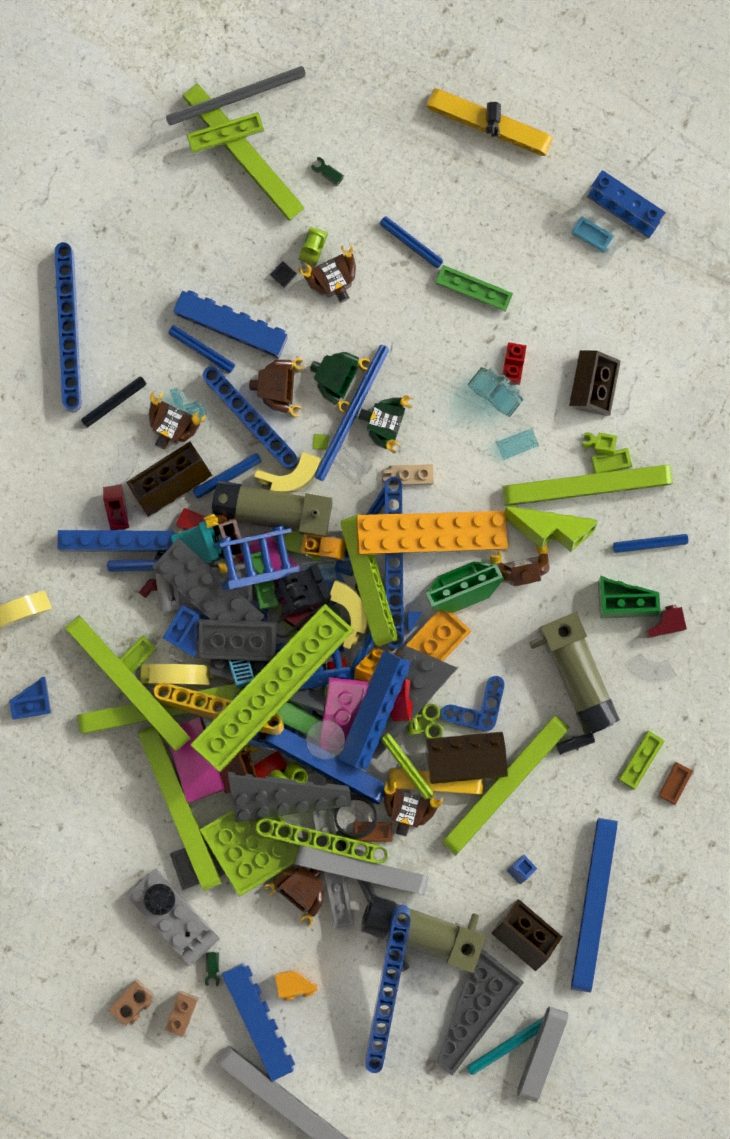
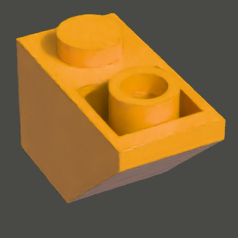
(323, 547)
(366, 668)
(294, 983)

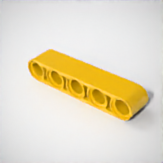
(403, 782)

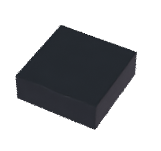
(283, 274)

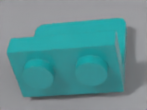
(200, 541)

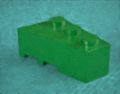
(625, 600)

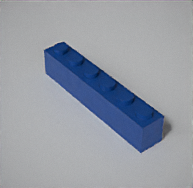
(230, 324)
(114, 540)
(374, 710)
(258, 1022)

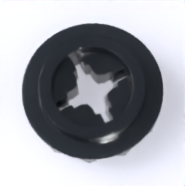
(164, 891)

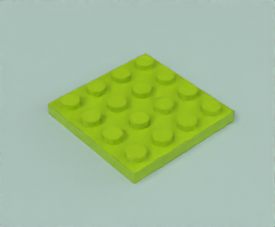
(246, 854)

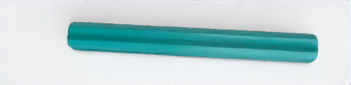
(504, 1048)

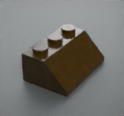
(594, 382)
(527, 935)

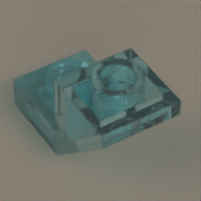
(190, 408)

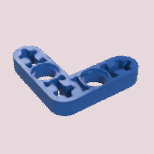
(478, 715)

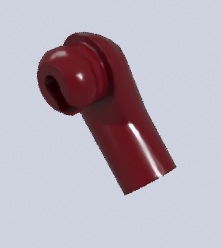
(149, 586)

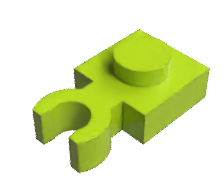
(603, 443)

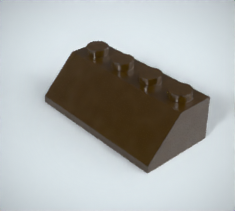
(169, 478)
(466, 757)

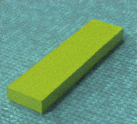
(225, 132)

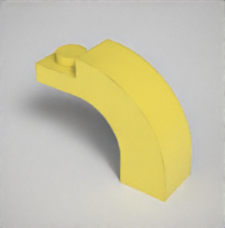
(294, 481)
(352, 602)
(23, 608)
(175, 674)

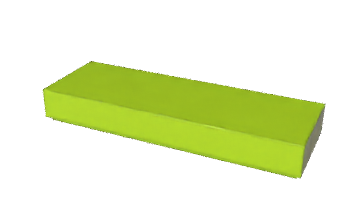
(641, 760)

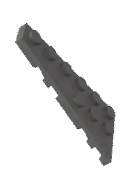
(425, 678)
(307, 698)
(274, 796)
(479, 1004)

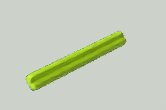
(407, 766)

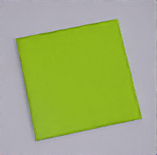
(320, 441)

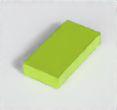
(608, 463)
(138, 654)

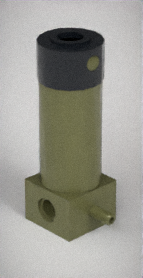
(272, 508)
(578, 672)
(428, 933)

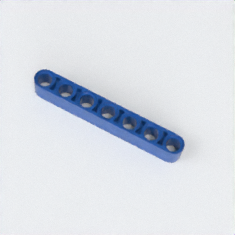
(246, 409)
(333, 768)

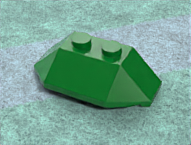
(464, 586)

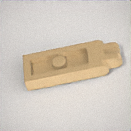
(410, 474)

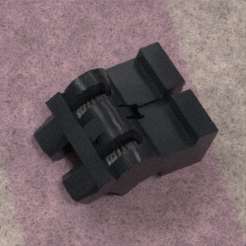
(303, 591)

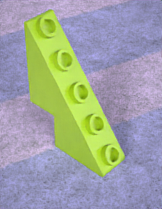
(545, 526)

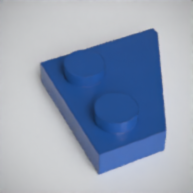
(184, 631)
(32, 701)

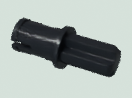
(575, 743)

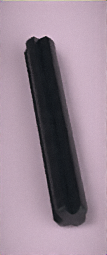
(113, 401)

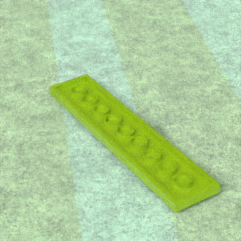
(272, 688)

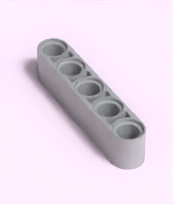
(542, 1054)

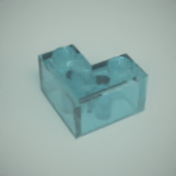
(496, 390)

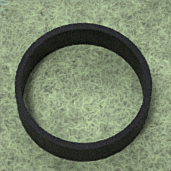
(364, 833)

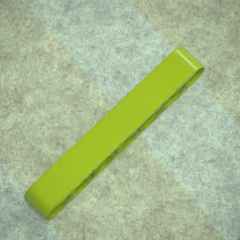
(369, 587)
(331, 841)

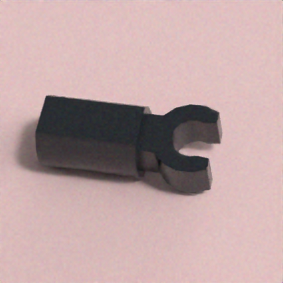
(493, 118)

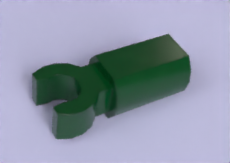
(328, 172)
(212, 967)

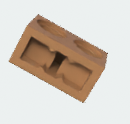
(128, 999)
(181, 1013)

